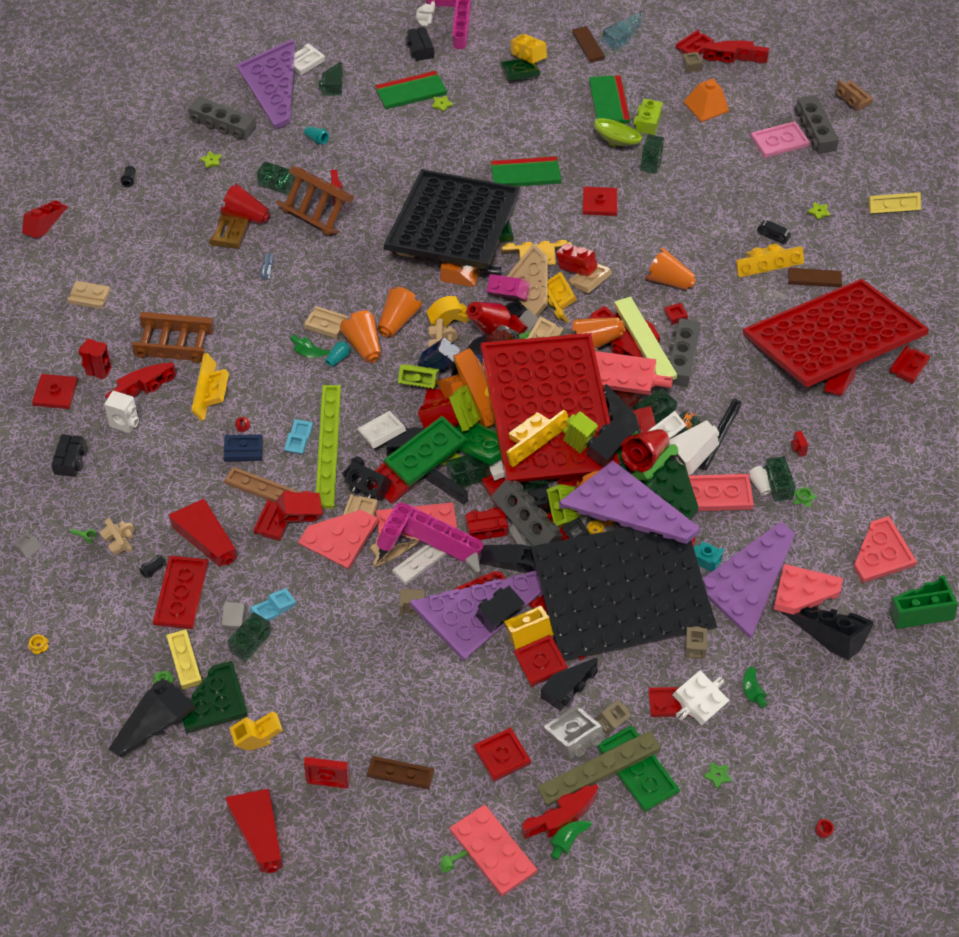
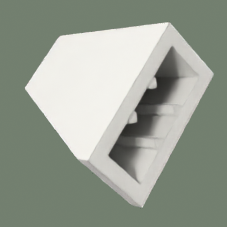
(695, 445)

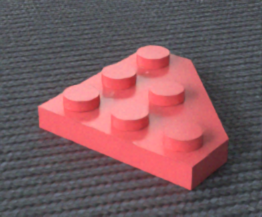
(340, 537)
(883, 552)
(804, 588)

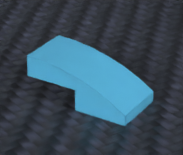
(299, 436)
(275, 605)

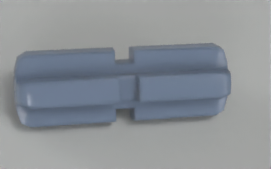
(267, 265)

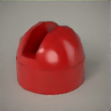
(242, 428)
(827, 826)

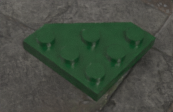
(674, 486)
(216, 699)

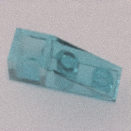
(620, 34)

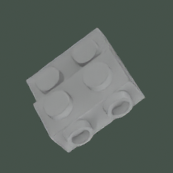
(574, 732)

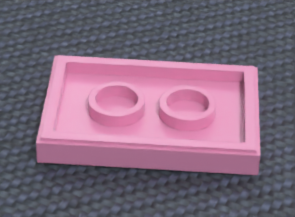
(779, 139)

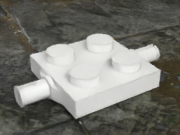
(700, 697)

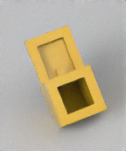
(447, 309)
(253, 735)

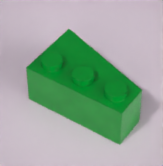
(924, 605)

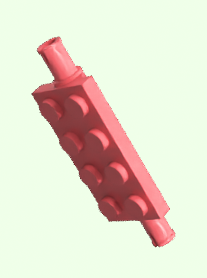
(630, 373)

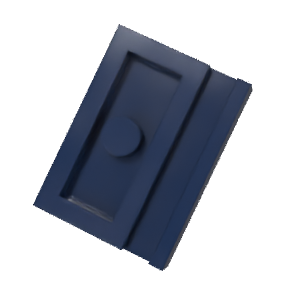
(243, 447)

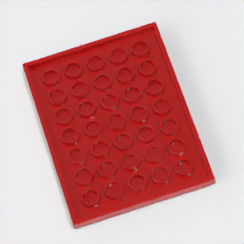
(835, 332)
(546, 379)

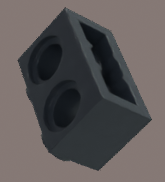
(368, 480)

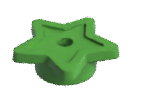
(804, 492)
(718, 780)

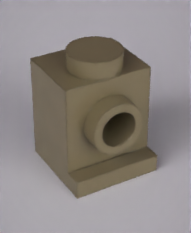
(406, 596)
(696, 642)
(613, 716)

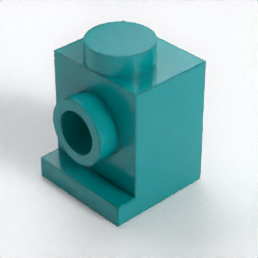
(708, 556)

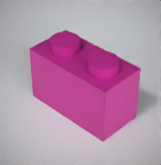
(508, 287)

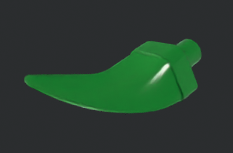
(307, 348)
(752, 688)
(565, 837)

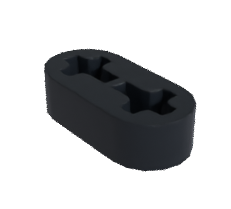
(774, 231)

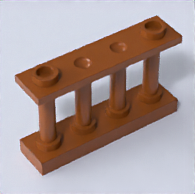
(327, 190)
(169, 323)

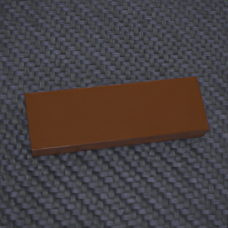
(588, 44)
(814, 277)
(400, 772)

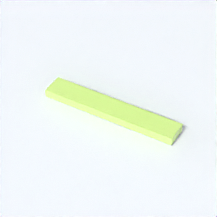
(643, 336)

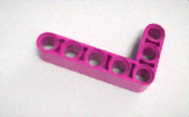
(461, 20)
(429, 530)

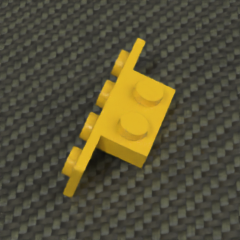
(547, 247)
(769, 259)
(560, 295)
(209, 388)
(534, 434)

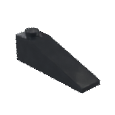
(835, 631)
(157, 708)

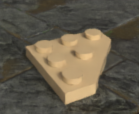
(533, 269)

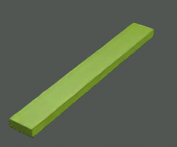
(328, 445)

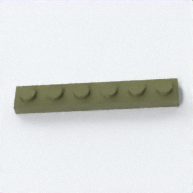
(599, 768)

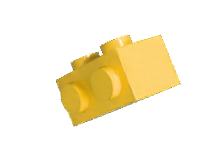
(528, 48)
(528, 628)

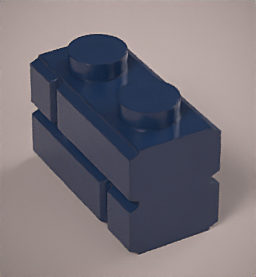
(439, 355)

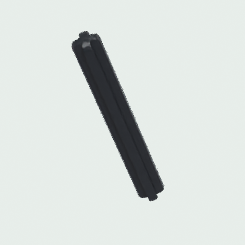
(723, 428)

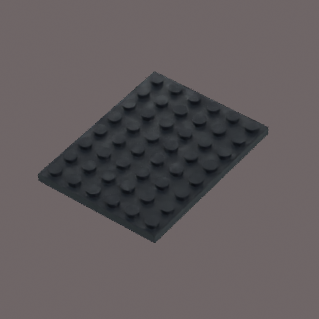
(452, 219)
(620, 590)

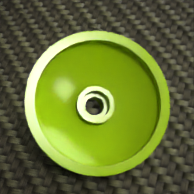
(617, 133)

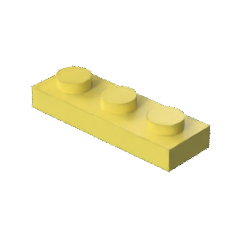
(894, 202)
(184, 659)

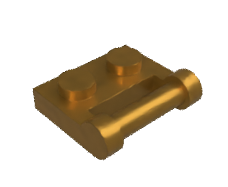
(234, 234)

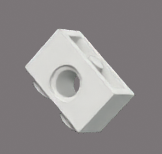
(121, 411)

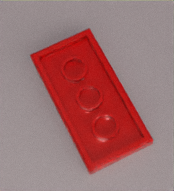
(180, 592)

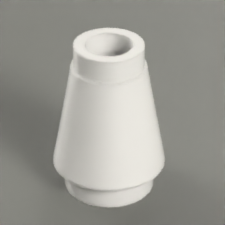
(759, 478)

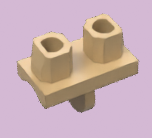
(440, 331)
(120, 533)

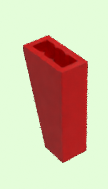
(204, 531)
(256, 824)

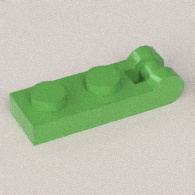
(670, 450)

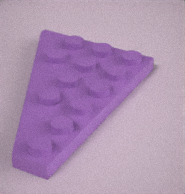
(271, 81)
(624, 499)
(746, 579)
(454, 611)

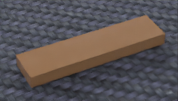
(255, 485)

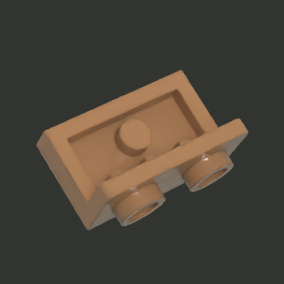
(853, 95)

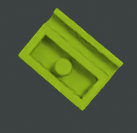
(464, 408)

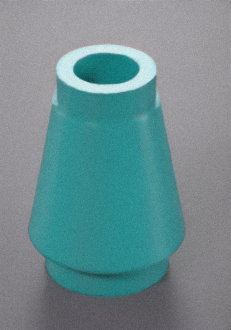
(318, 135)
(338, 353)

